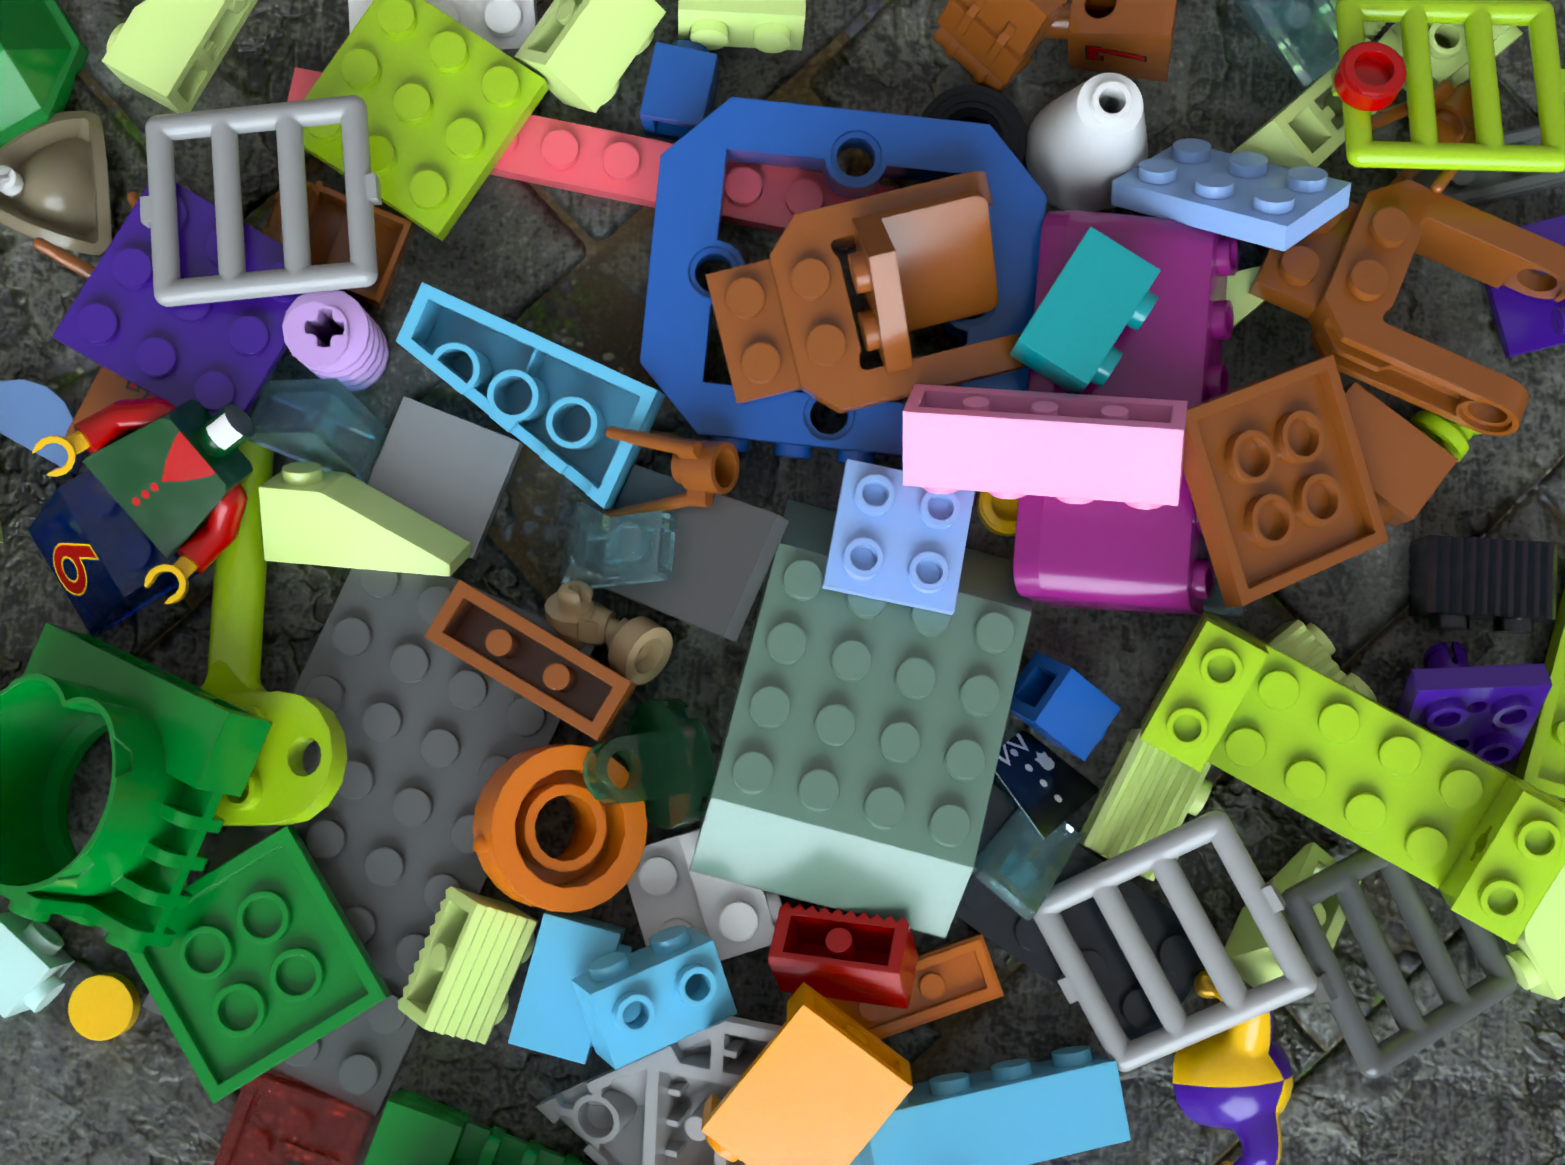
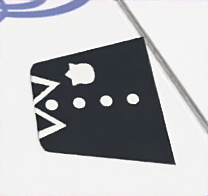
(1042, 782)

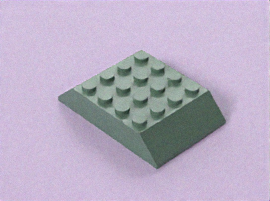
(863, 738)

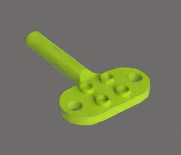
(278, 786)

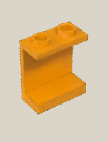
(809, 1092)

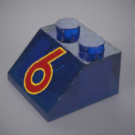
(99, 553)

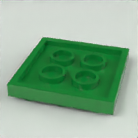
(258, 965)

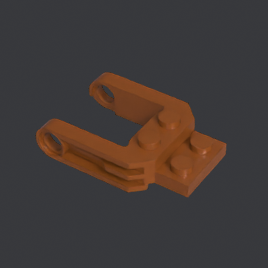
(1351, 274)
(792, 321)

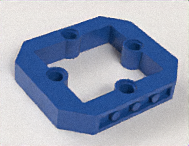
(812, 138)

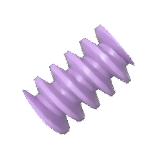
(336, 338)

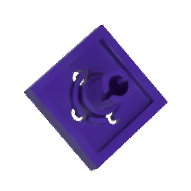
(1475, 706)

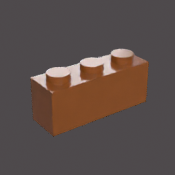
(530, 661)

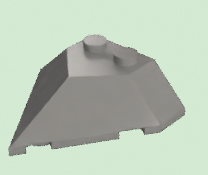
(656, 1104)

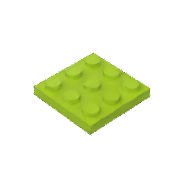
(435, 105)

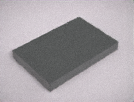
(716, 557)

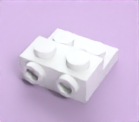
(671, 895)

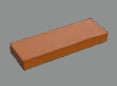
(943, 984)

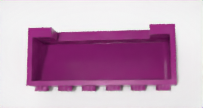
(1105, 550)

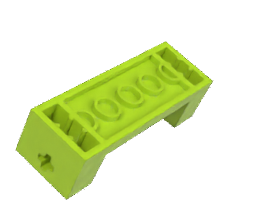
(1362, 773)

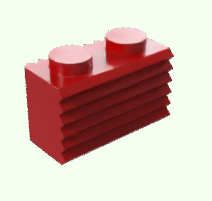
(844, 955)

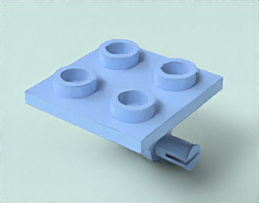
(897, 540)

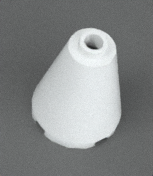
(1087, 142)

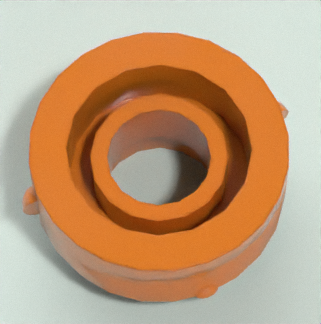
(602, 848)

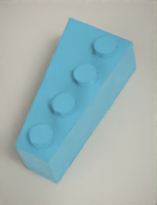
(534, 389)

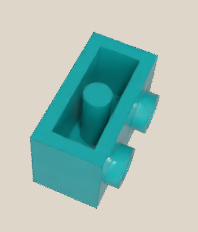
(1086, 312)

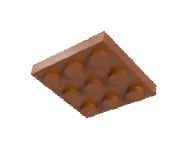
(1279, 481)

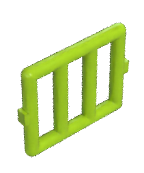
(1478, 17)

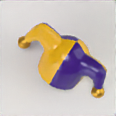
(1236, 1083)

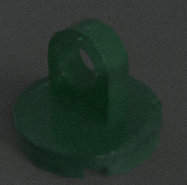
(665, 761)

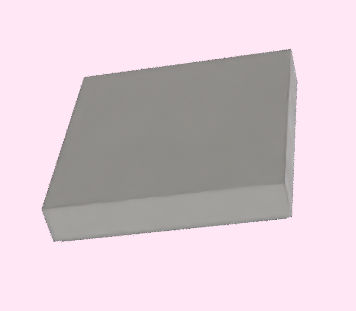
(445, 469)

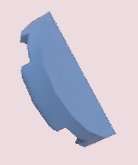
(34, 412)

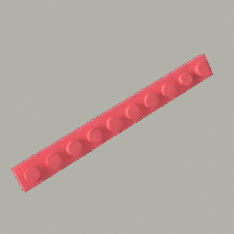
(628, 169)

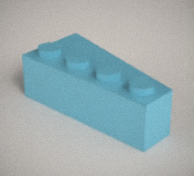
(1006, 1114)

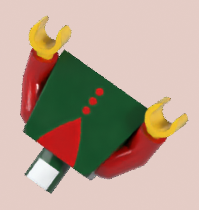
(171, 473)

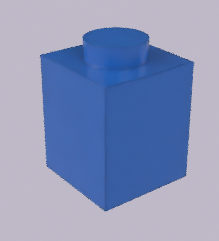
(678, 89)
(1062, 706)

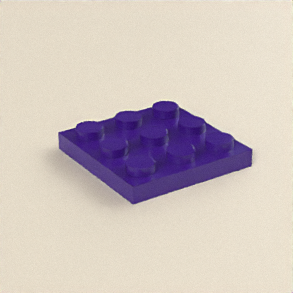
(179, 352)

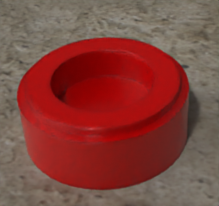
(1369, 76)

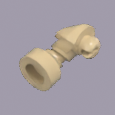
(635, 646)

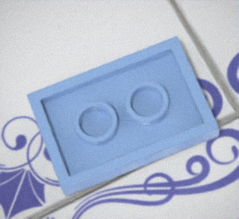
(1232, 193)

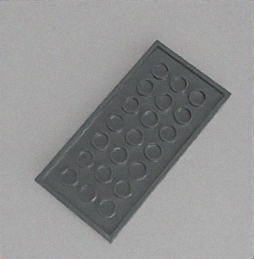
(400, 827)

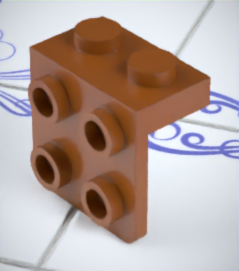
(921, 270)

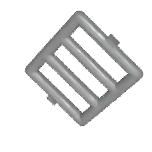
(298, 276)
(1178, 1029)

